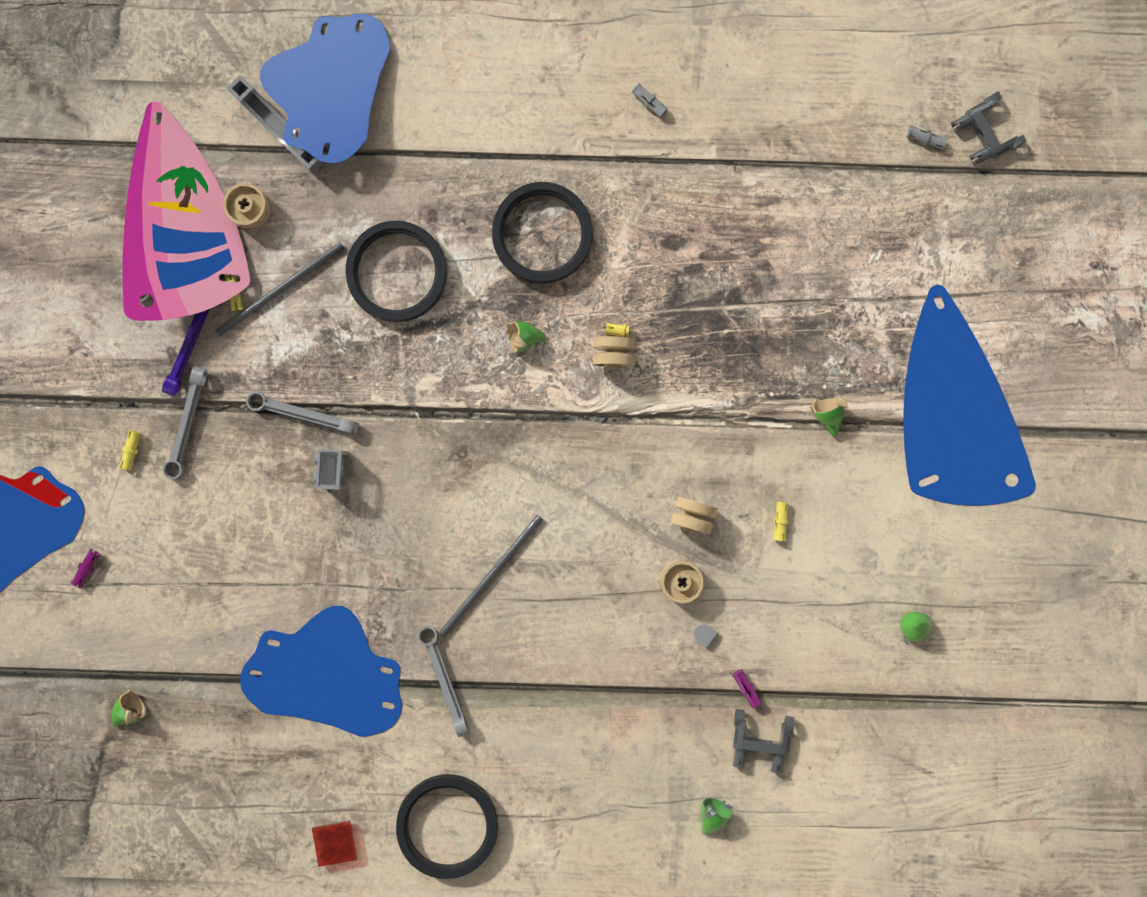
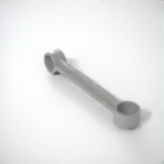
(197, 381)
(303, 414)
(459, 720)

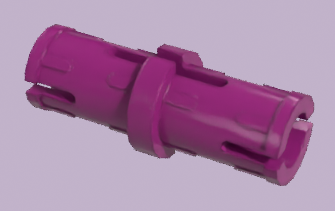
(85, 568)
(747, 688)

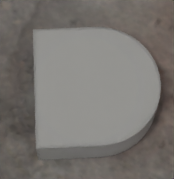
(704, 635)

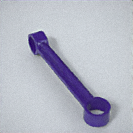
(173, 381)

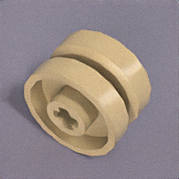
(238, 212)
(613, 355)
(693, 515)
(692, 583)

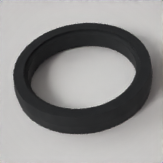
(535, 189)
(380, 230)
(431, 868)

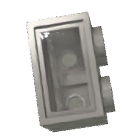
(331, 469)

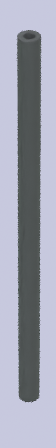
(279, 289)
(489, 577)

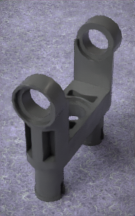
(977, 120)
(743, 744)

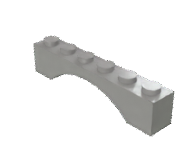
(269, 119)

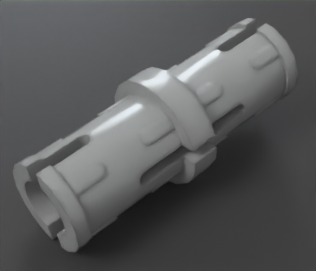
(649, 100)
(926, 137)

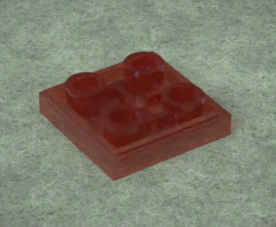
(334, 843)

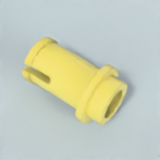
(617, 330)

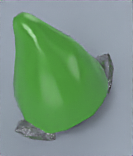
(916, 626)
(714, 815)

